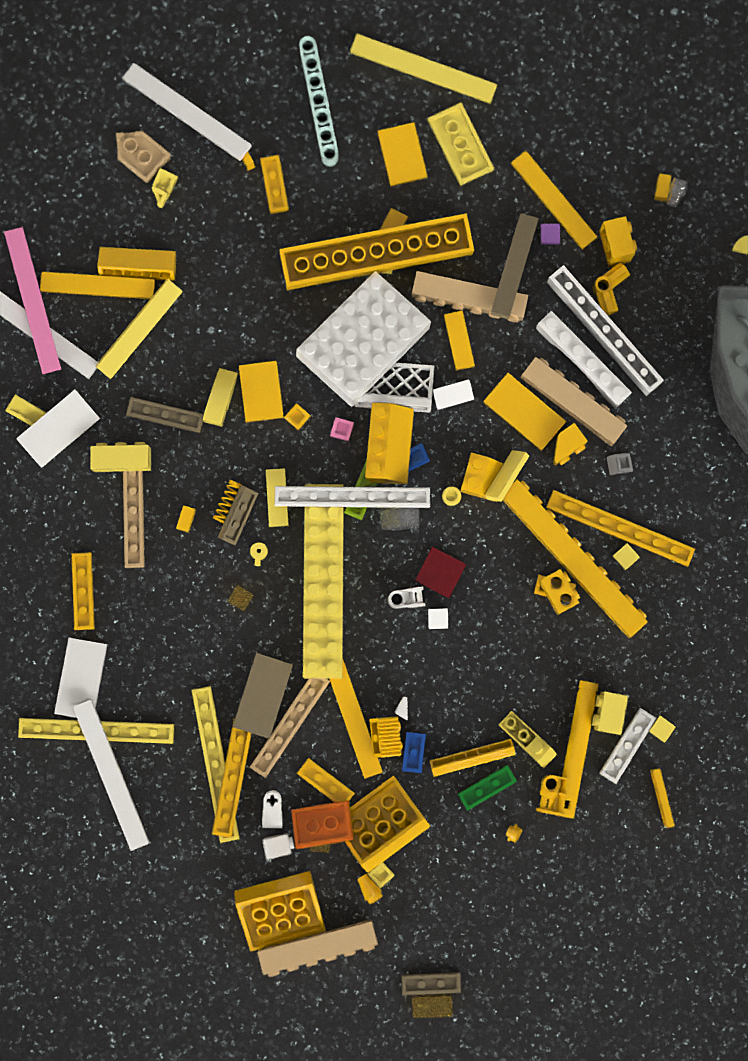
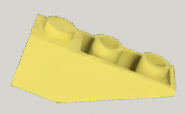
(527, 739)

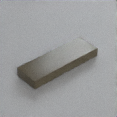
(238, 515)
(431, 983)

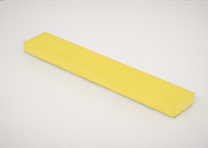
(138, 328)

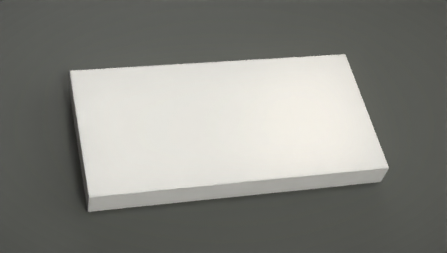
(58, 428)
(80, 675)

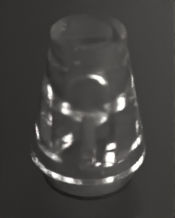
(676, 192)

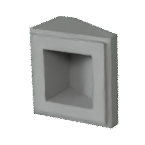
(619, 463)

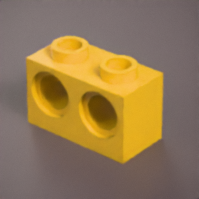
(554, 594)

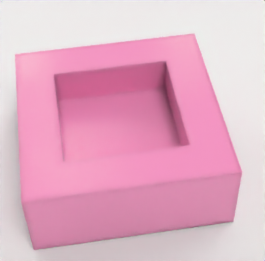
(342, 429)

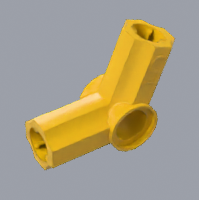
(612, 278)

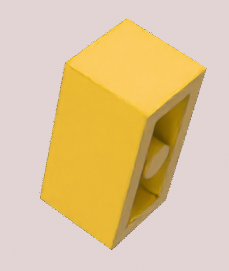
(662, 187)
(186, 518)

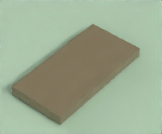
(262, 695)

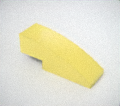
(220, 397)

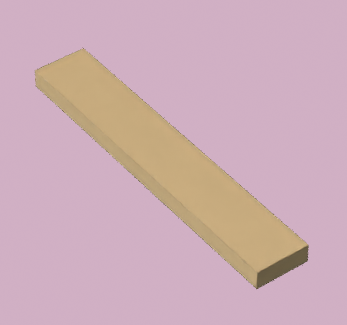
(133, 519)
(289, 726)

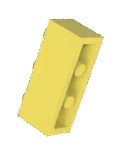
(120, 457)

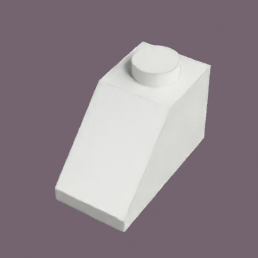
(278, 845)

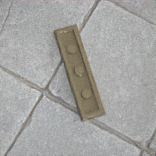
(165, 415)

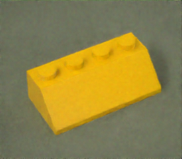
(389, 443)

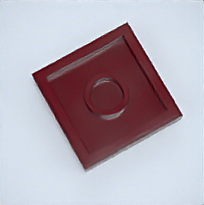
(440, 572)

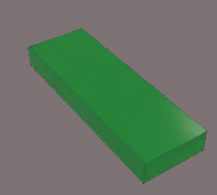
(487, 787)

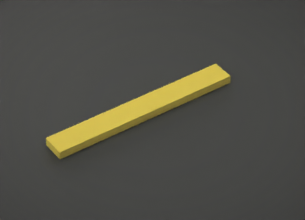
(423, 68)
(114, 730)
(211, 746)

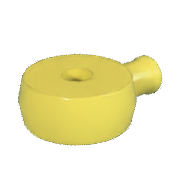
(258, 556)

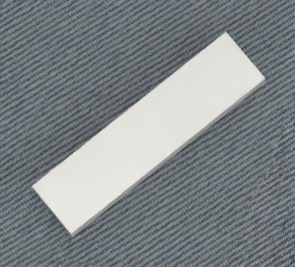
(627, 745)

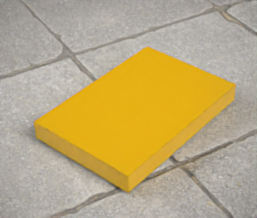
(402, 154)
(261, 391)

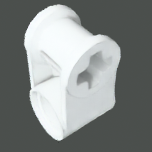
(408, 598)
(272, 813)

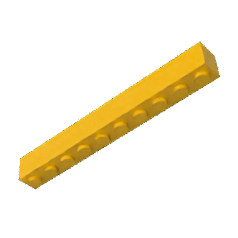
(574, 559)

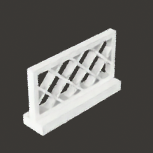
(418, 403)

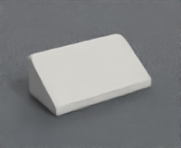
(453, 394)

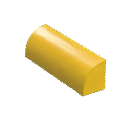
(137, 263)

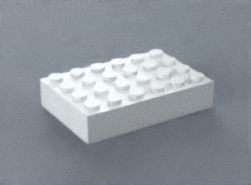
(363, 339)

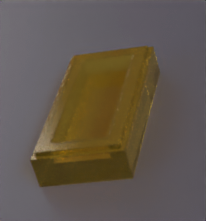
(432, 1006)

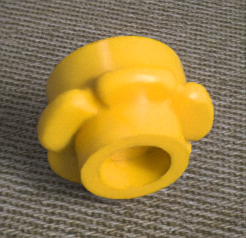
(513, 833)

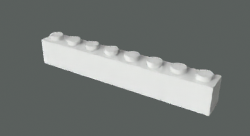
(605, 330)

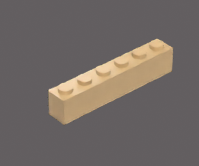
(463, 295)
(573, 401)
(317, 947)

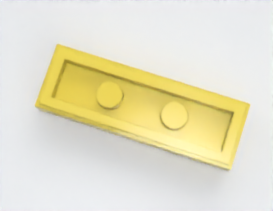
(506, 475)
(277, 514)

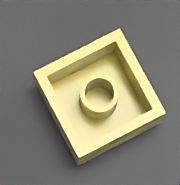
(609, 713)

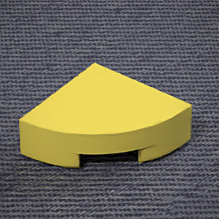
(741, 245)

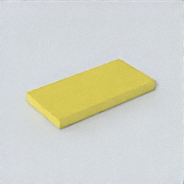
(460, 144)

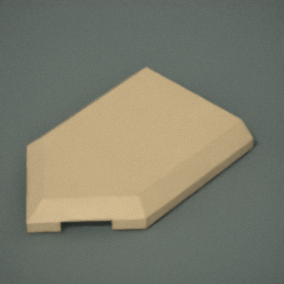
(141, 154)

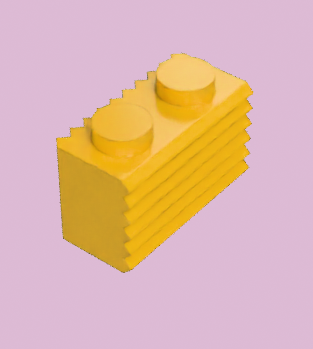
(385, 737)

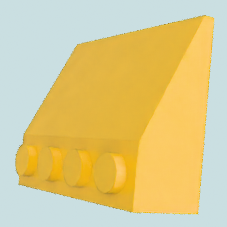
(383, 824)
(279, 911)

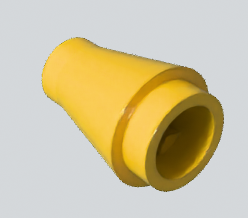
(369, 889)

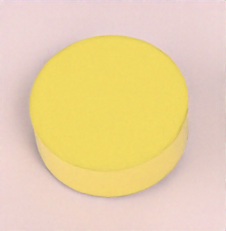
(451, 496)

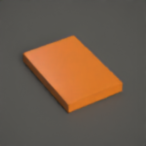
(322, 824)

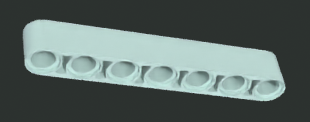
(315, 92)

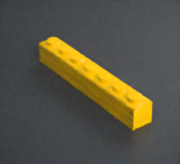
(472, 757)

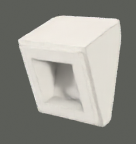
(438, 618)
(401, 710)

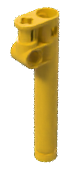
(568, 785)

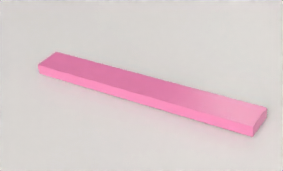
(32, 300)

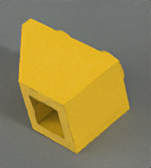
(568, 442)

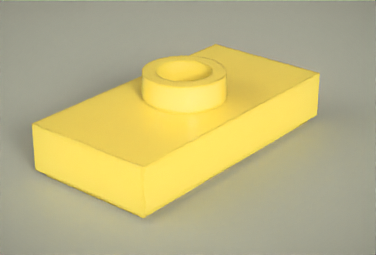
(24, 410)

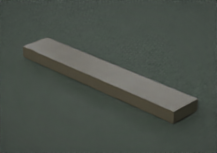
(514, 266)

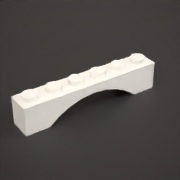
(566, 341)

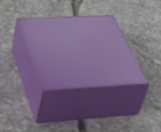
(550, 233)

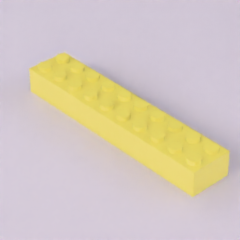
(323, 591)

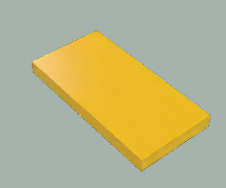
(524, 411)

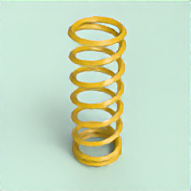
(232, 484)

